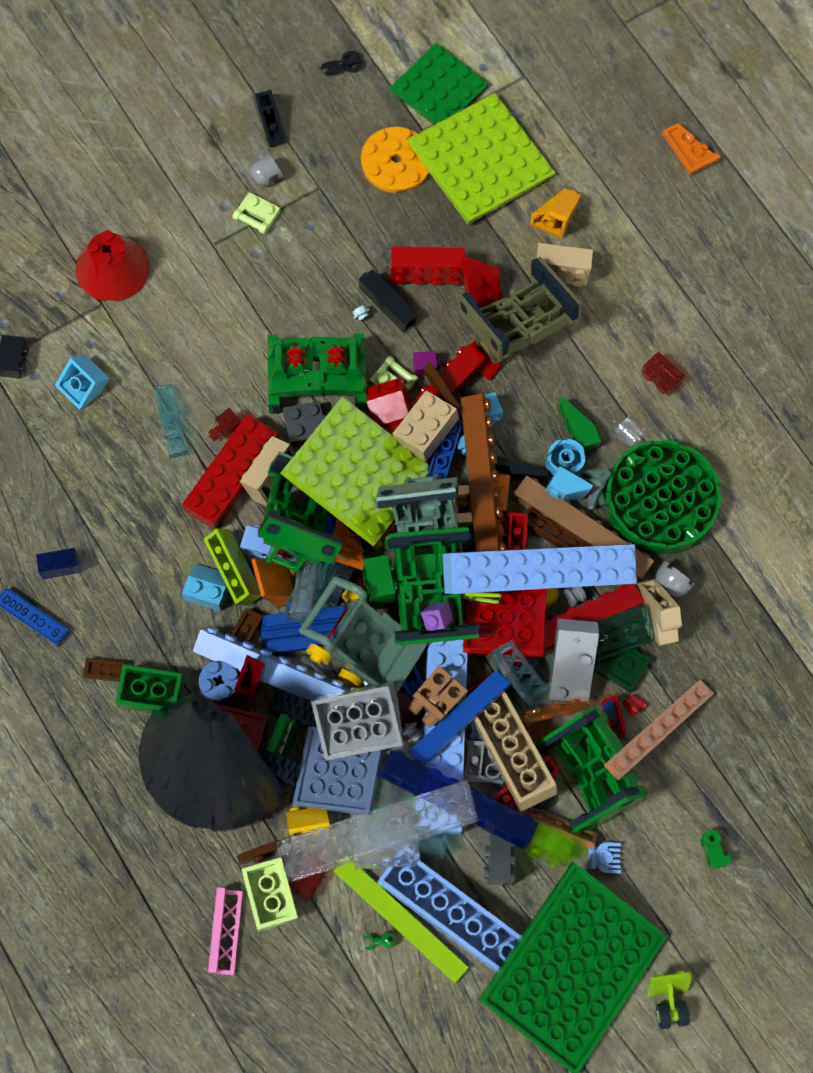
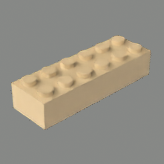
(514, 754)

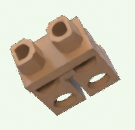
(432, 701)

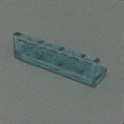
(515, 674)

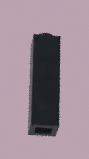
(387, 300)

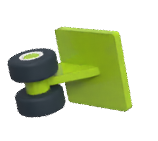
(667, 986)

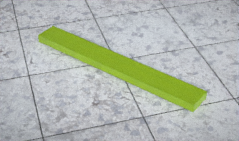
(402, 921)

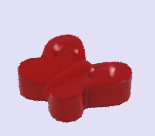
(634, 704)

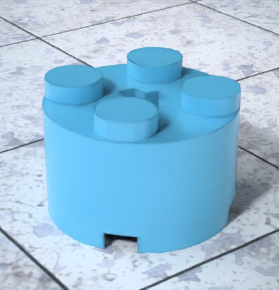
(565, 450)

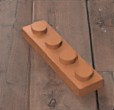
(584, 839)

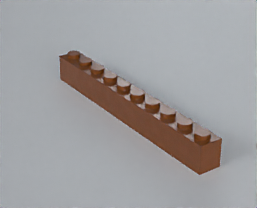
(482, 474)

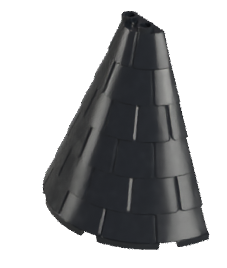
(205, 767)

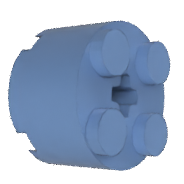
(214, 673)

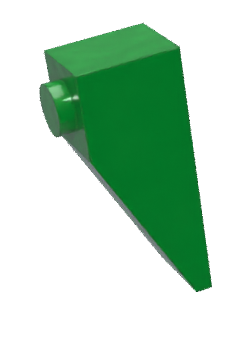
(579, 426)

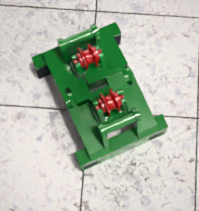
(332, 355)

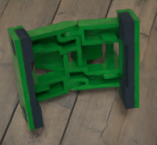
(290, 530)
(601, 747)

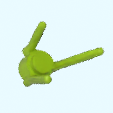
(479, 597)

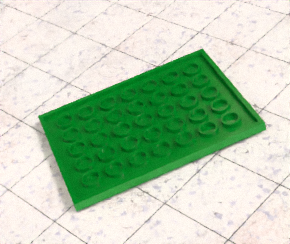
(573, 968)

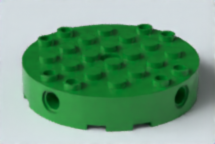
(657, 522)

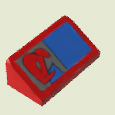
(612, 708)

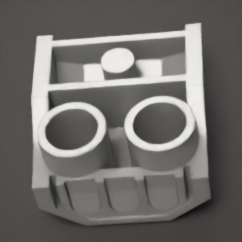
(480, 765)

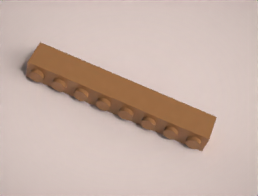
(575, 520)

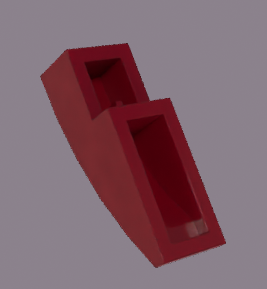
(248, 683)

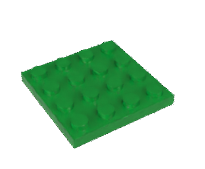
(438, 85)

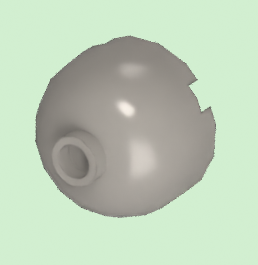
(673, 580)

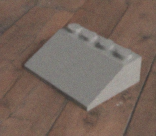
(358, 720)

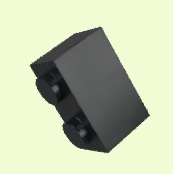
(13, 356)

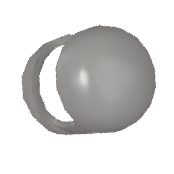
(264, 169)

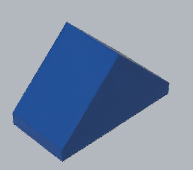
(412, 683)

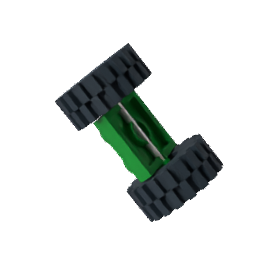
(291, 713)

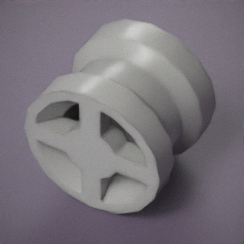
(574, 595)

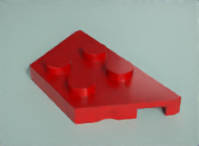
(481, 281)

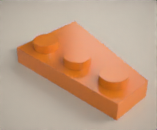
(688, 150)
(351, 549)

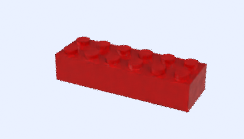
(221, 484)

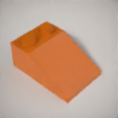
(274, 581)

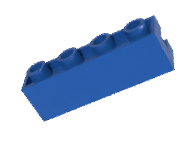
(445, 452)

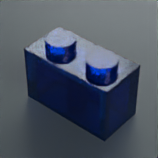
(58, 563)

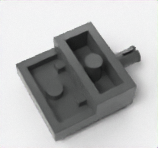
(302, 421)

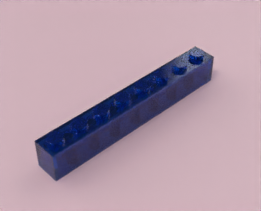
(491, 815)

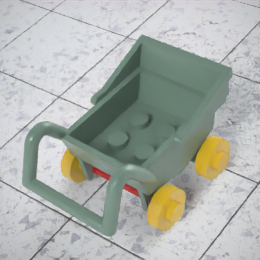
(361, 641)

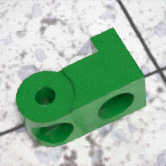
(713, 851)

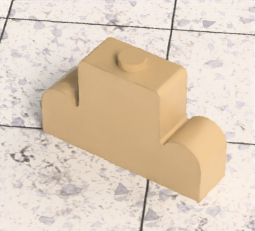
(663, 611)

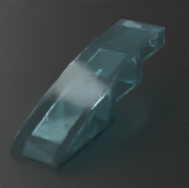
(170, 421)

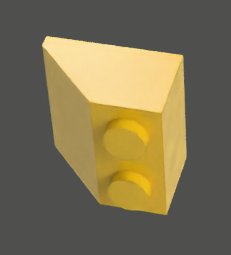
(306, 820)

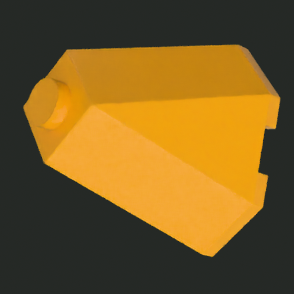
(556, 213)

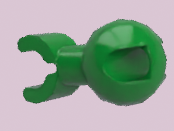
(384, 940)

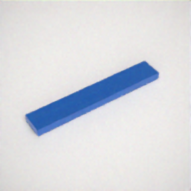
(460, 718)

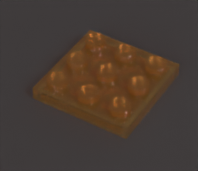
(553, 711)

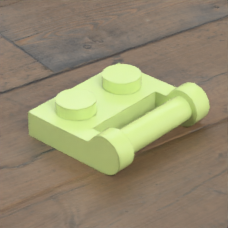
(258, 208)
(383, 375)

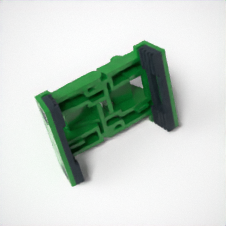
(415, 569)

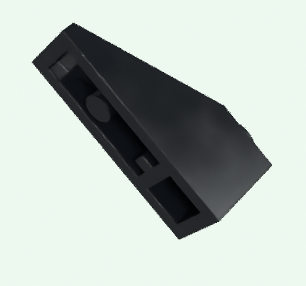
(269, 118)

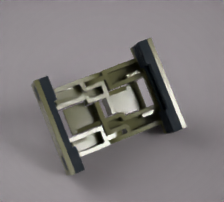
(526, 323)

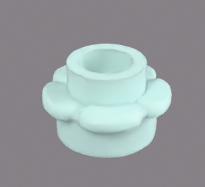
(361, 313)

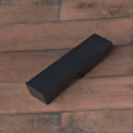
(519, 471)

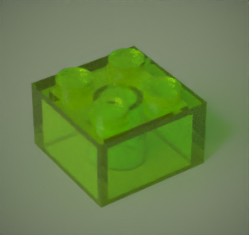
(550, 846)

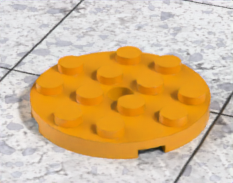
(378, 163)

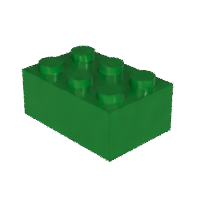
(378, 582)
(147, 689)

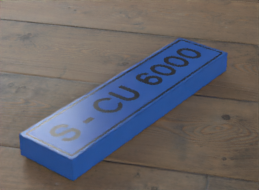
(32, 617)

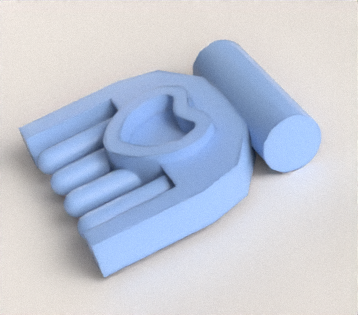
(603, 857)

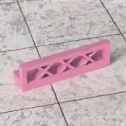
(217, 931)

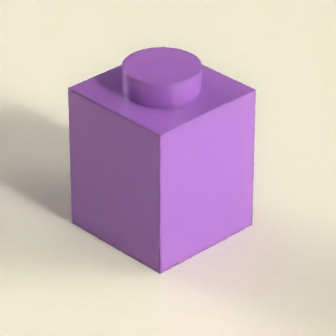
(437, 616)

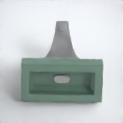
(598, 479)

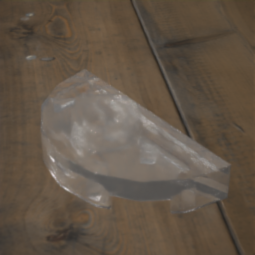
(325, 669)

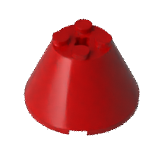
(112, 267)

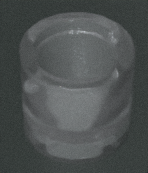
(629, 432)

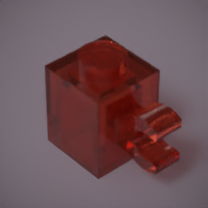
(225, 425)

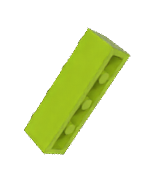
(232, 566)

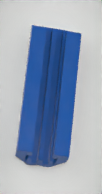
(284, 636)

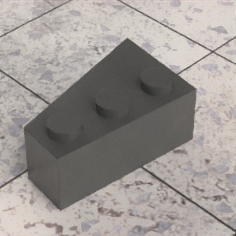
(500, 861)

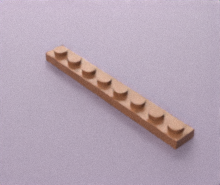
(658, 730)

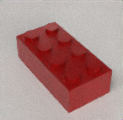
(427, 265)

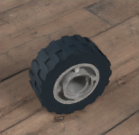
(344, 572)

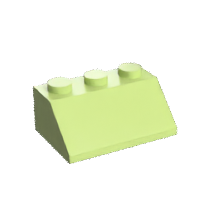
(269, 894)

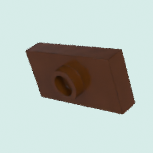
(103, 669)
(257, 854)

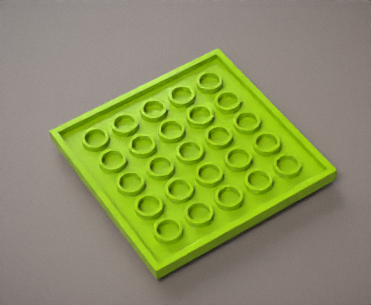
(481, 158)
(346, 466)

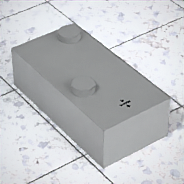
(573, 660)

